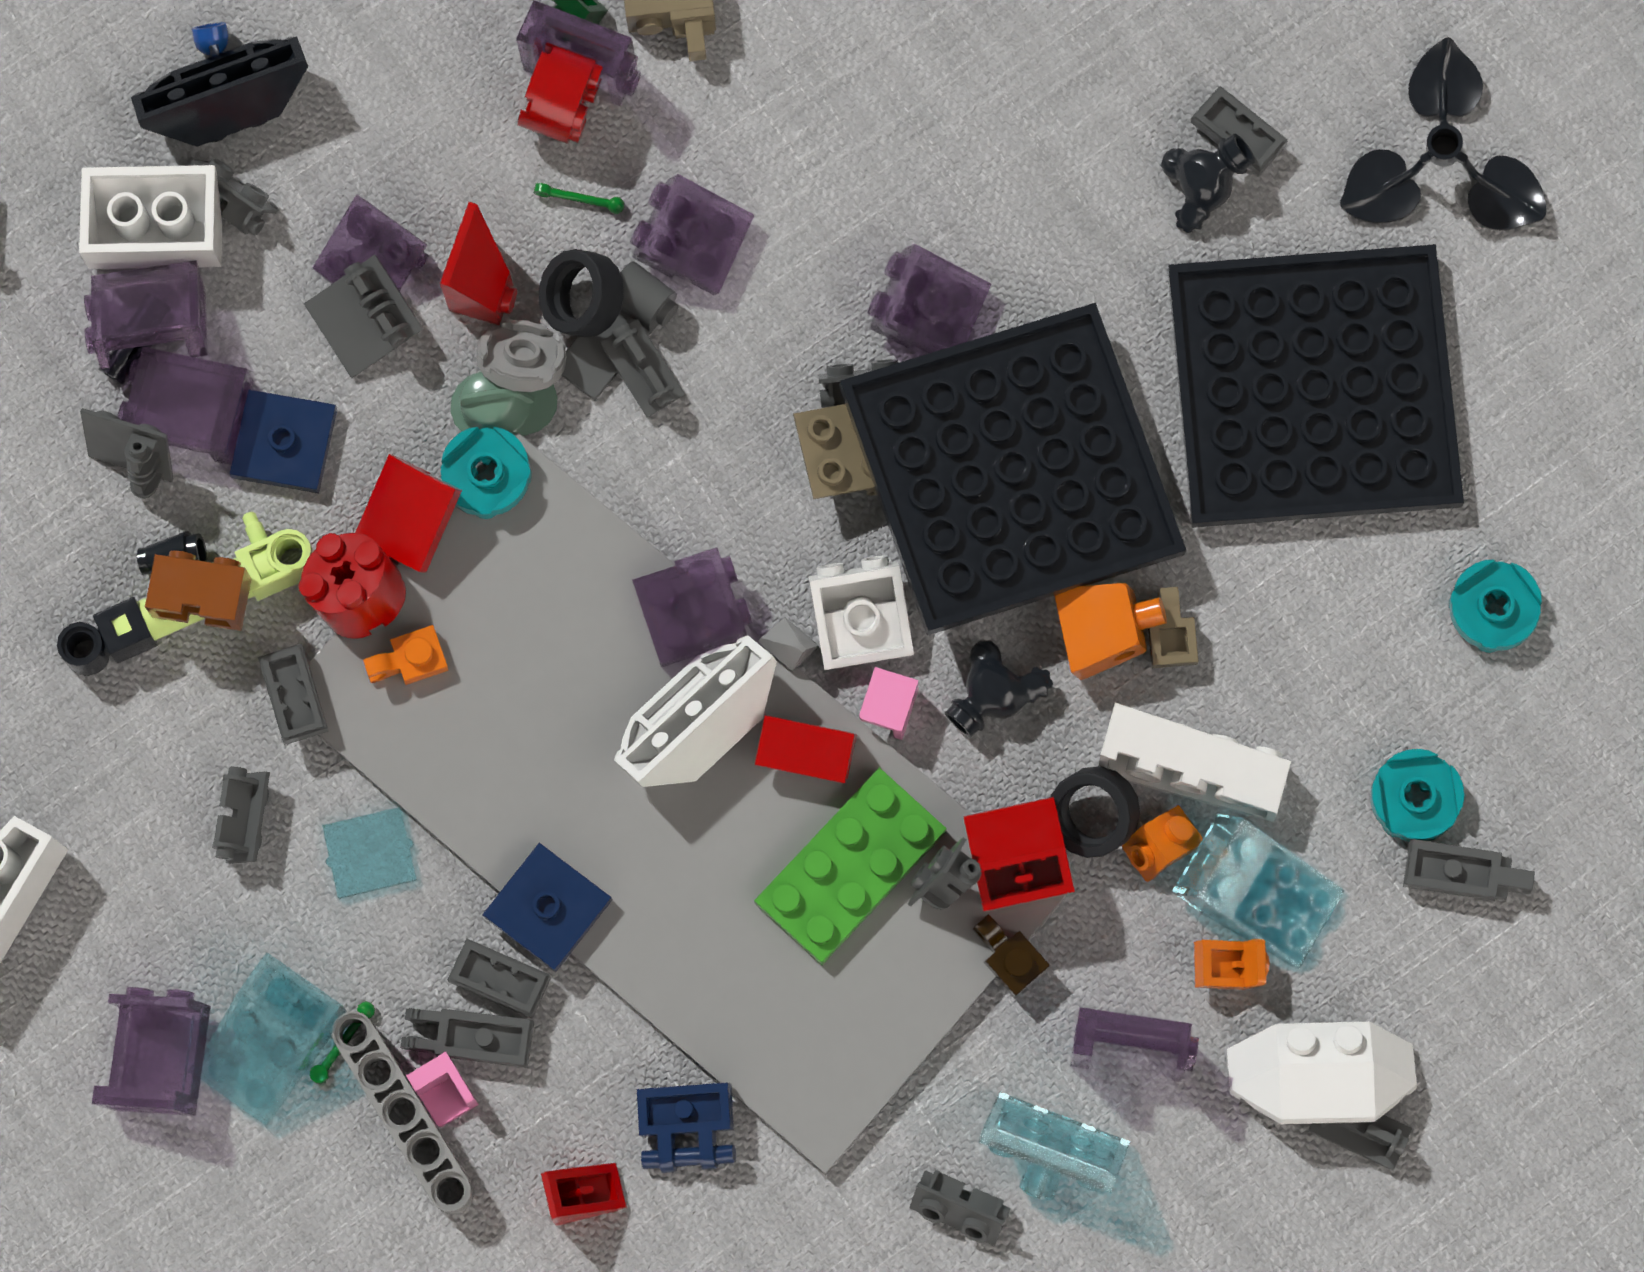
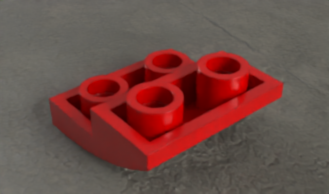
(408, 513)

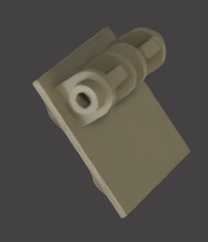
(832, 452)

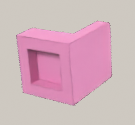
(889, 701)
(442, 1090)

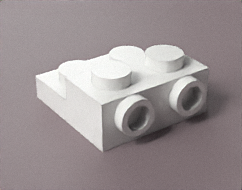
(860, 613)

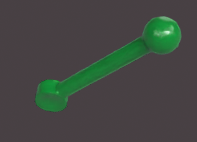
(615, 204)
(319, 1073)

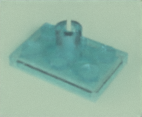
(1052, 1147)

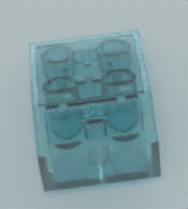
(1258, 889)
(268, 1038)

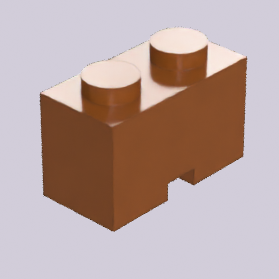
(206, 589)

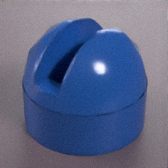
(209, 35)

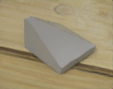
(788, 643)

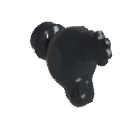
(1206, 177)
(994, 690)

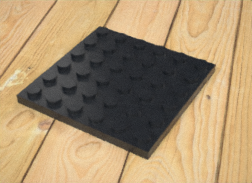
(1314, 386)
(1011, 468)

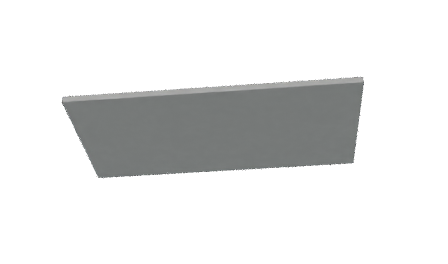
(523, 750)

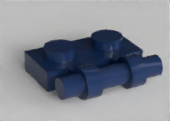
(686, 1111)

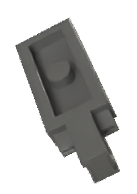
(1463, 871)

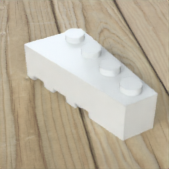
(1194, 763)
(26, 868)

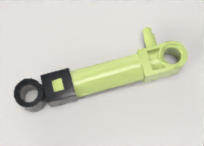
(130, 629)

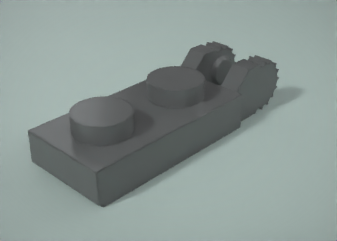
(473, 1036)

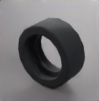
(556, 287)
(1121, 793)

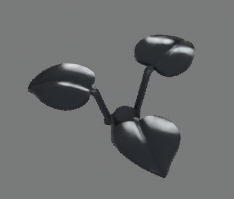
(1382, 187)

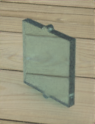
(369, 853)

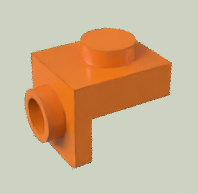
(1162, 843)
(1230, 964)

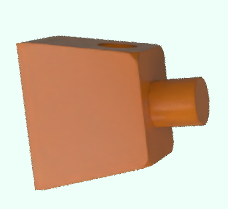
(1105, 626)

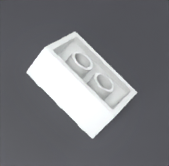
(150, 216)

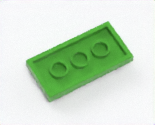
(850, 866)

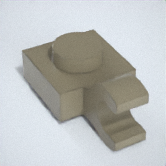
(1176, 641)

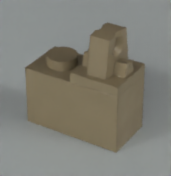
(686, 17)

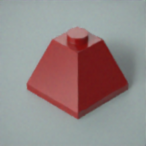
(476, 275)

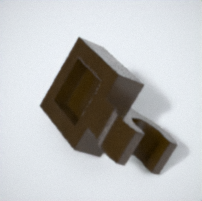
(1013, 959)

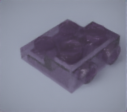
(691, 233)
(927, 301)
(692, 606)

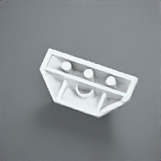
(698, 715)
(1322, 1072)

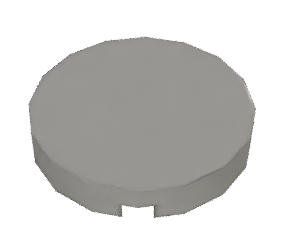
(521, 356)

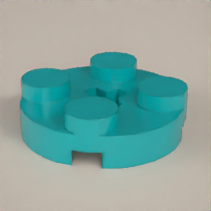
(486, 446)
(1500, 580)
(1434, 776)

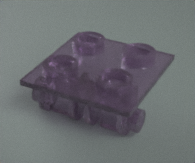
(369, 232)

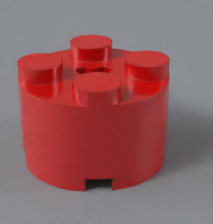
(559, 92)
(352, 584)

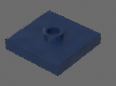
(283, 441)
(547, 907)

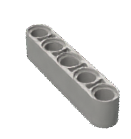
(383, 1099)

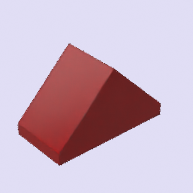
(583, 1192)

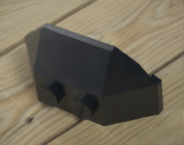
(223, 92)

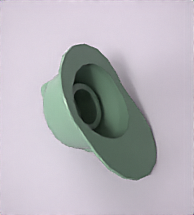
(486, 405)

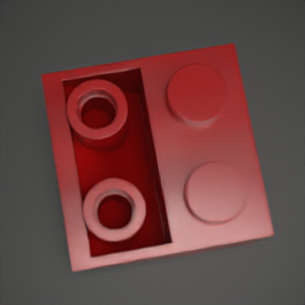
(1019, 853)

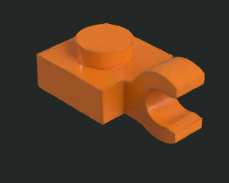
(414, 656)

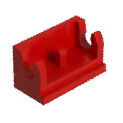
(805, 749)

